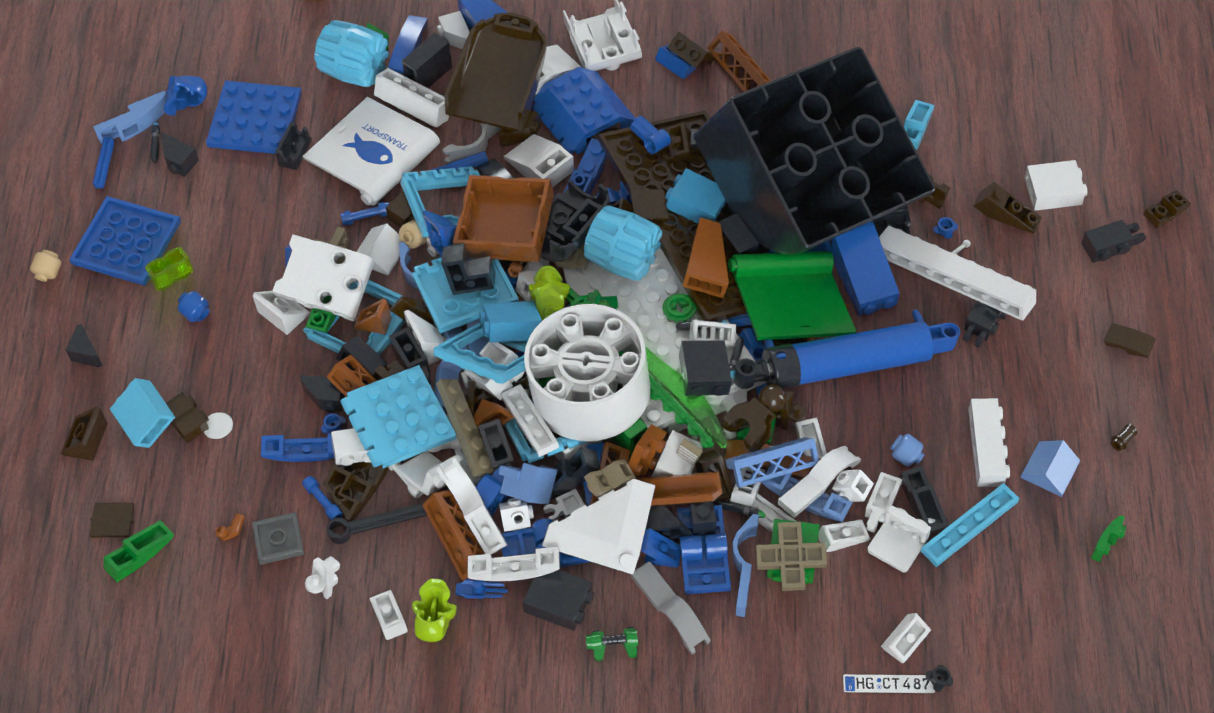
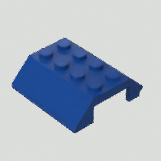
(579, 107)

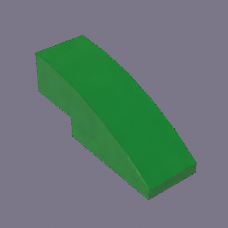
(137, 550)

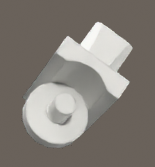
(323, 576)

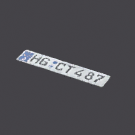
(887, 684)

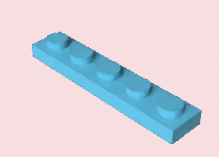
(969, 525)

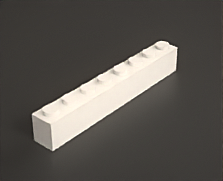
(958, 273)

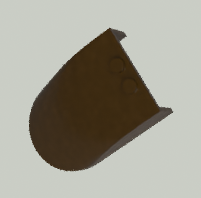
(498, 72)

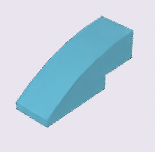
(917, 121)

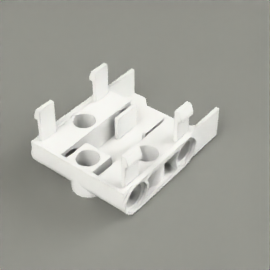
(604, 39)
(314, 275)

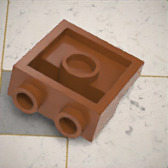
(646, 451)

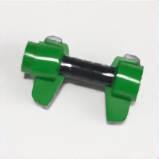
(598, 642)

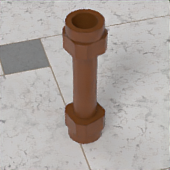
(515, 267)

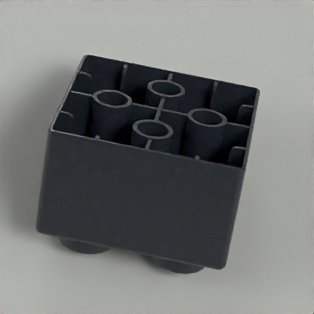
(813, 154)

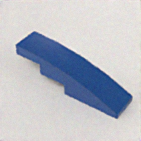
(408, 40)

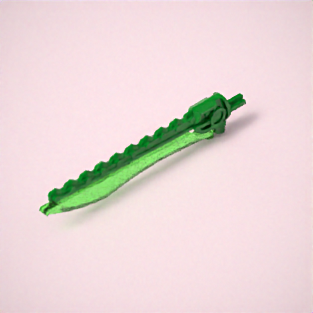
(696, 406)

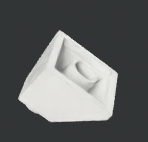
(425, 335)

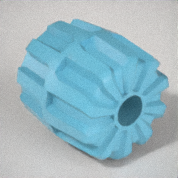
(351, 53)
(622, 242)

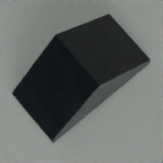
(81, 349)

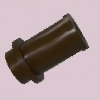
(1120, 441)

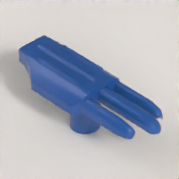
(477, 589)

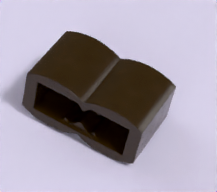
(187, 420)

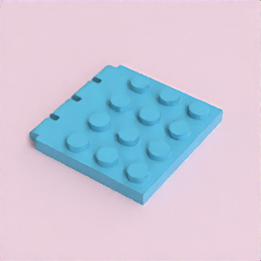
(456, 310)
(398, 417)

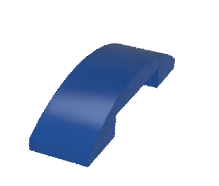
(296, 450)

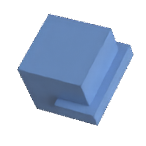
(528, 483)

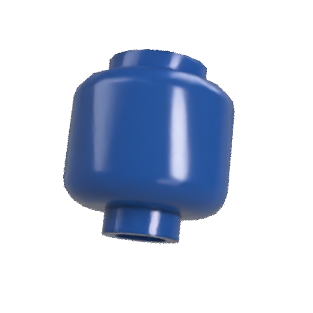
(193, 306)

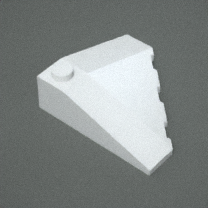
(607, 530)

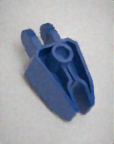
(489, 490)

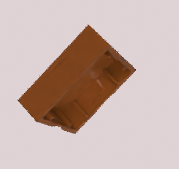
(504, 217)

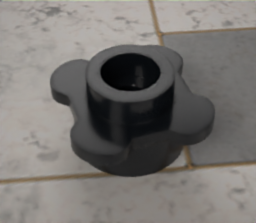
(939, 671)

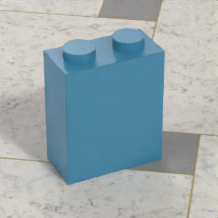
(695, 197)
(509, 320)

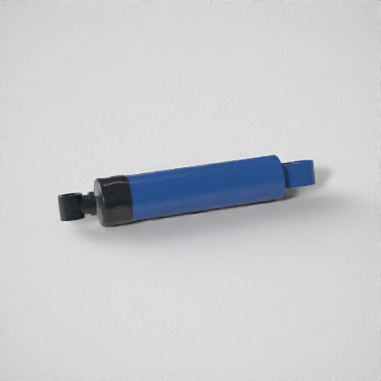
(847, 354)

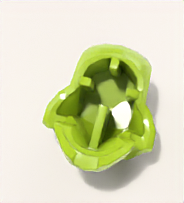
(548, 291)
(433, 611)

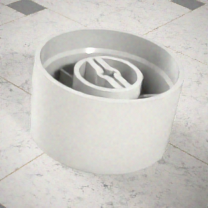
(582, 353)

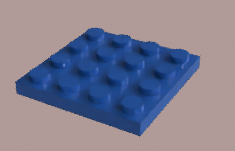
(253, 116)
(124, 240)

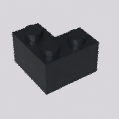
(467, 274)

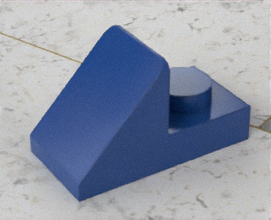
(660, 550)

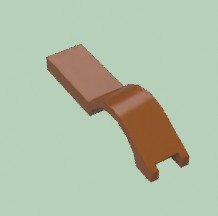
(737, 448)

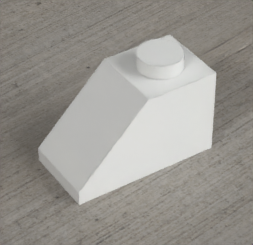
(453, 29)

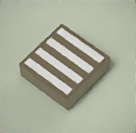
(689, 451)

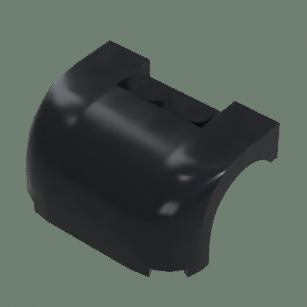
(570, 221)

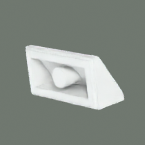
(906, 637)

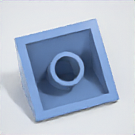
(1051, 466)

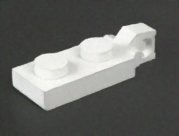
(881, 499)

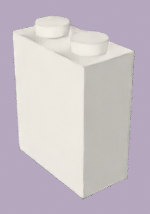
(1055, 185)

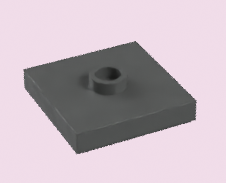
(278, 538)

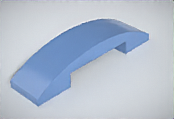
(826, 506)

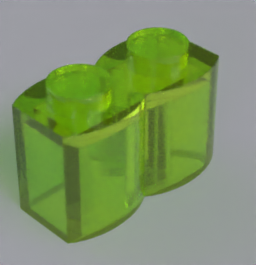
(168, 269)

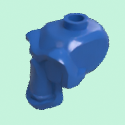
(184, 93)

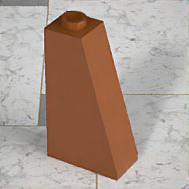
(707, 261)

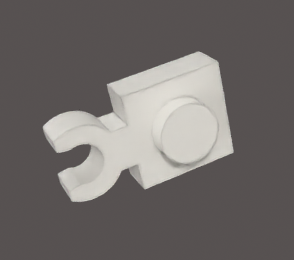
(565, 504)

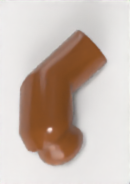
(226, 533)

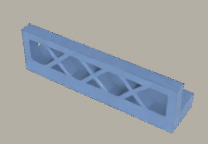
(768, 454)

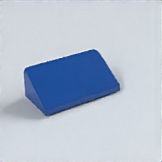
(674, 62)

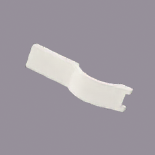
(817, 480)
(472, 507)

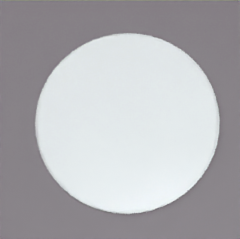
(219, 425)

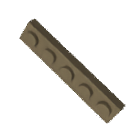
(465, 427)

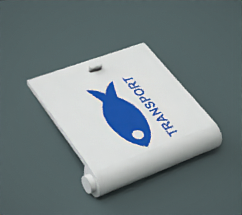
(372, 149)

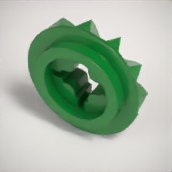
(685, 303)

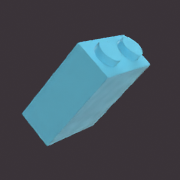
(142, 413)

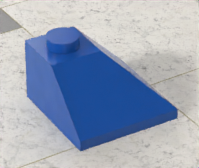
(440, 230)

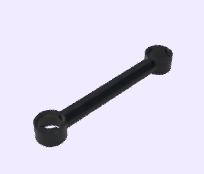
(374, 522)

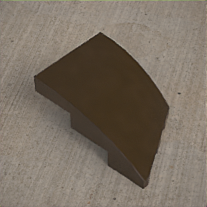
(353, 485)

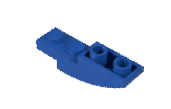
(589, 168)

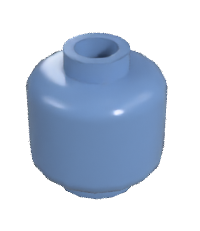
(907, 450)

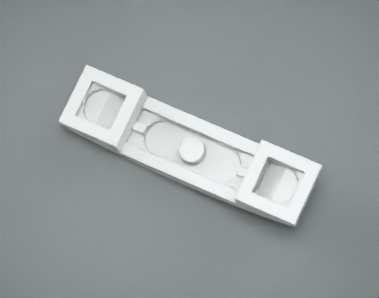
(513, 567)

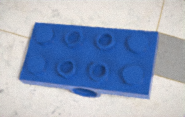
(529, 539)
(704, 557)

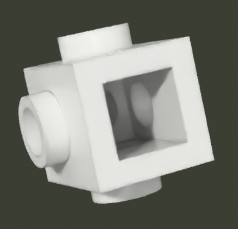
(852, 485)
(516, 514)

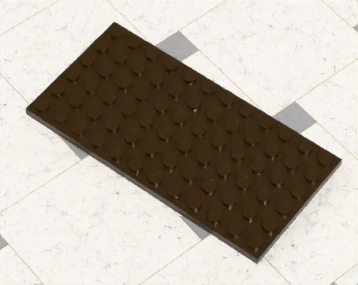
(658, 172)

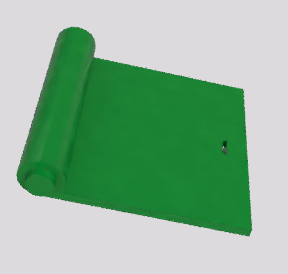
(791, 295)

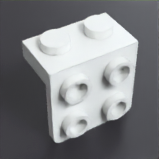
(423, 474)
(899, 539)

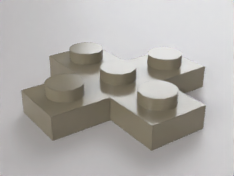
(791, 556)

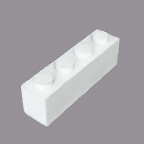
(411, 97)
(988, 442)

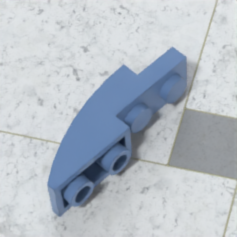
(141, 116)

